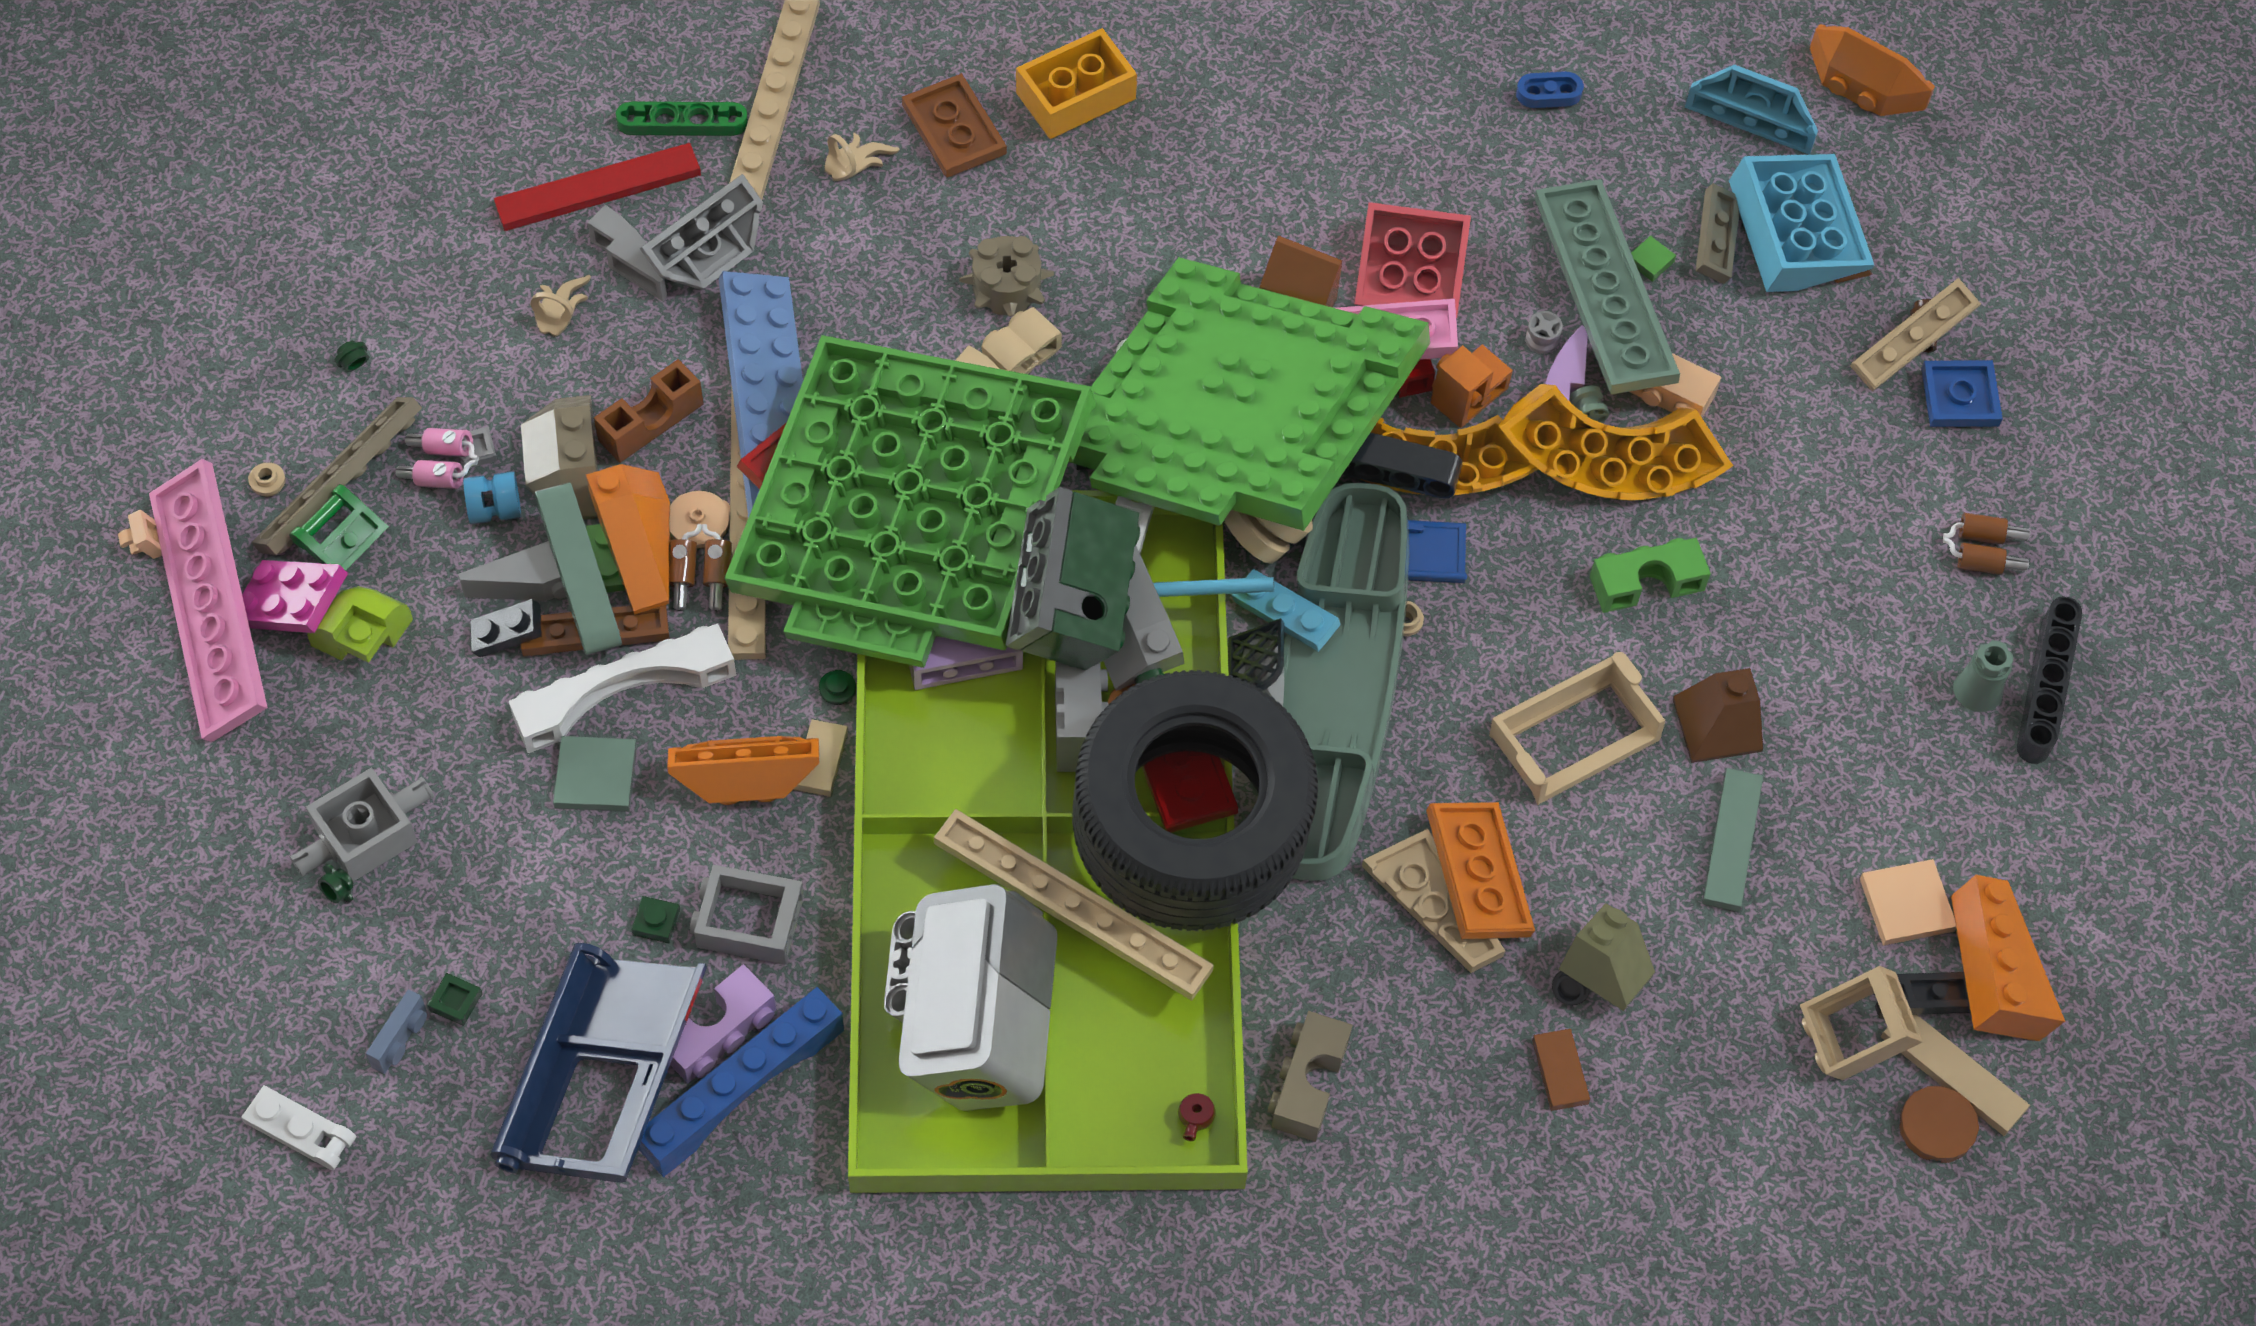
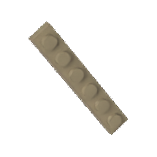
(345, 467)

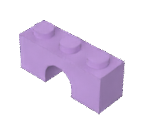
(746, 1006)

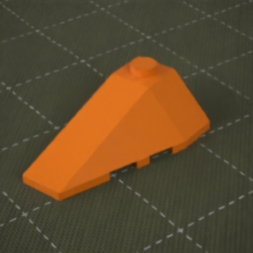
(636, 527)

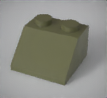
(1610, 957)

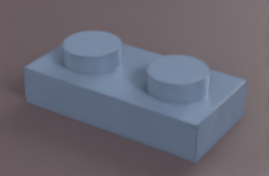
(390, 1042)

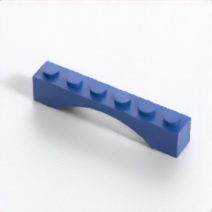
(695, 1114)

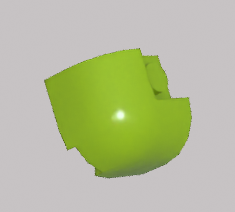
(360, 623)

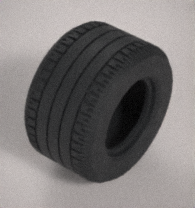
(1176, 877)

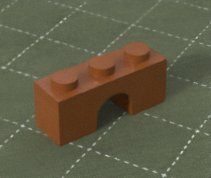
(672, 397)

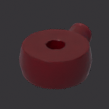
(1196, 1121)

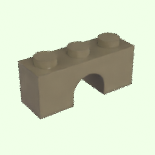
(1300, 1106)

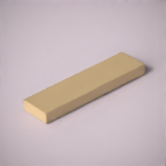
(1915, 334)
(1961, 1073)

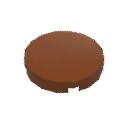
(1938, 1124)

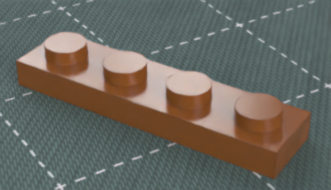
(561, 634)

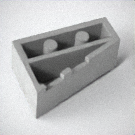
(1077, 707)

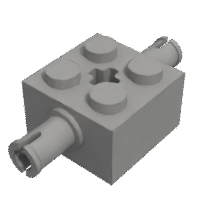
(361, 825)

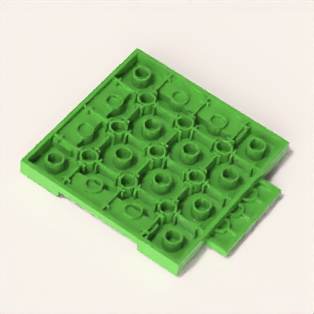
(1242, 398)
(904, 498)

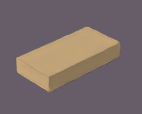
(831, 746)

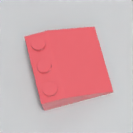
(1411, 255)

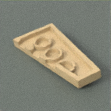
(1417, 882)

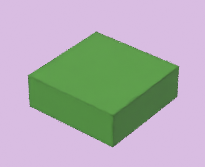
(1652, 258)

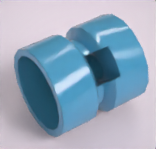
(505, 497)

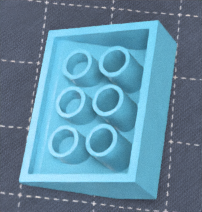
(1799, 220)

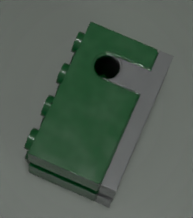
(1073, 579)

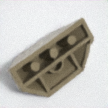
(561, 448)

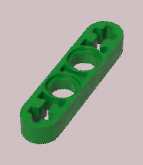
(682, 114)

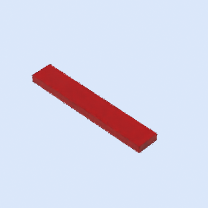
(597, 186)

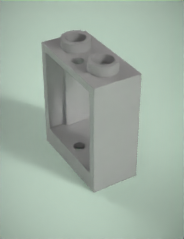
(741, 944)

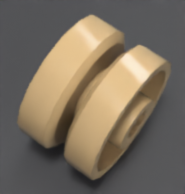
(1262, 537)

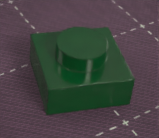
(655, 919)
(455, 999)

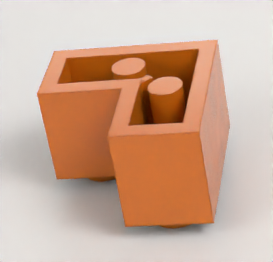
(1468, 383)

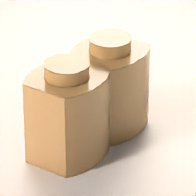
(1023, 343)

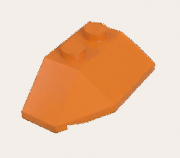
(1868, 72)
(744, 767)

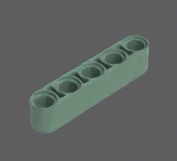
(578, 568)

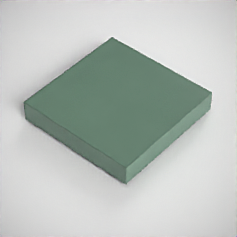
(595, 773)

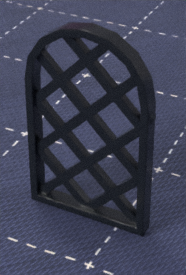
(1248, 636)

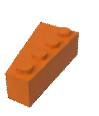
(2001, 964)

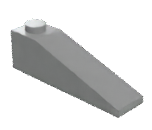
(1148, 633)

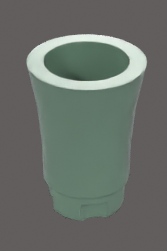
(1983, 679)

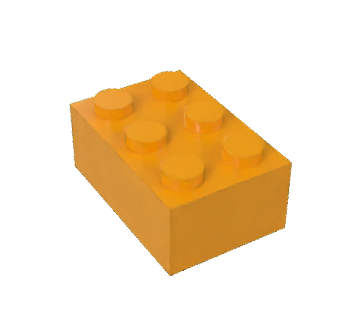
(1076, 83)

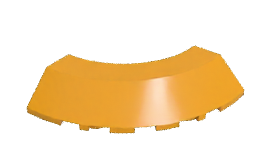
(1484, 450)
(1609, 459)

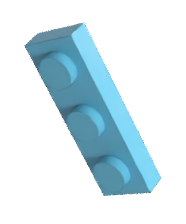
(1300, 617)

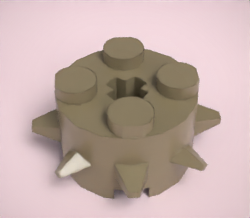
(1006, 274)

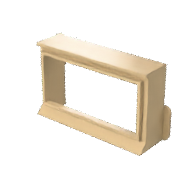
(1614, 672)

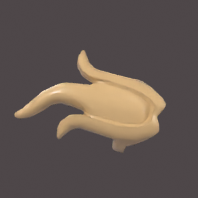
(852, 158)
(556, 309)

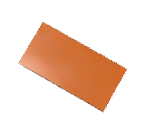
(1480, 870)

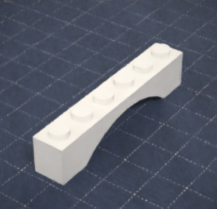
(691, 660)

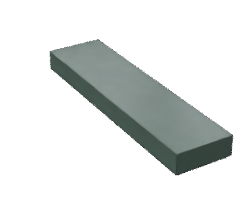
(1732, 840)

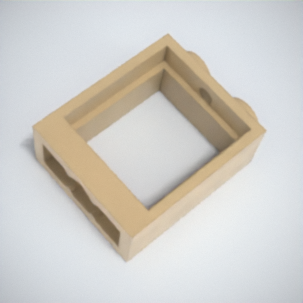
(1895, 1011)

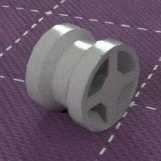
(1547, 324)

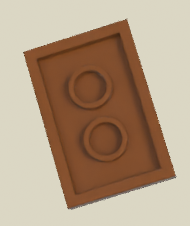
(954, 125)

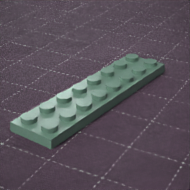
(1606, 287)

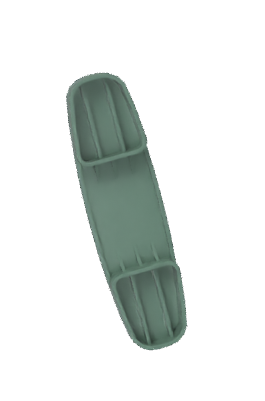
(1346, 691)

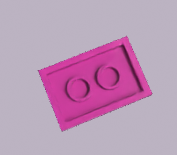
(291, 595)

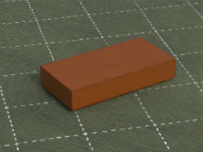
(1561, 1069)

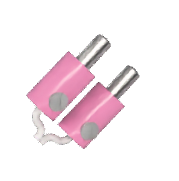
(439, 473)

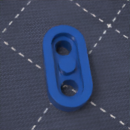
(1548, 89)

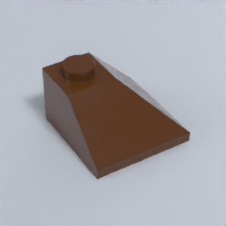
(1721, 716)

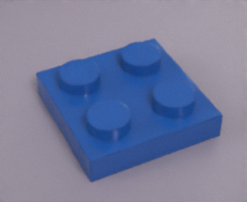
(1961, 393)

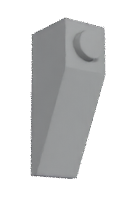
(517, 577)

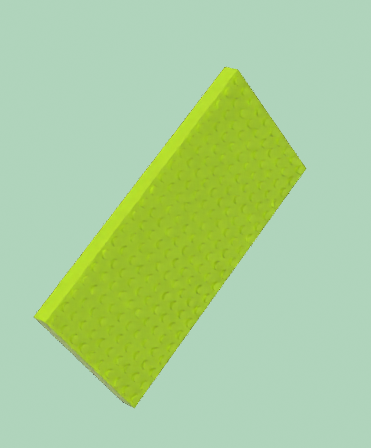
(1117, 1037)

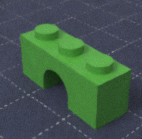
(1676, 564)

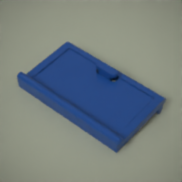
(1437, 551)

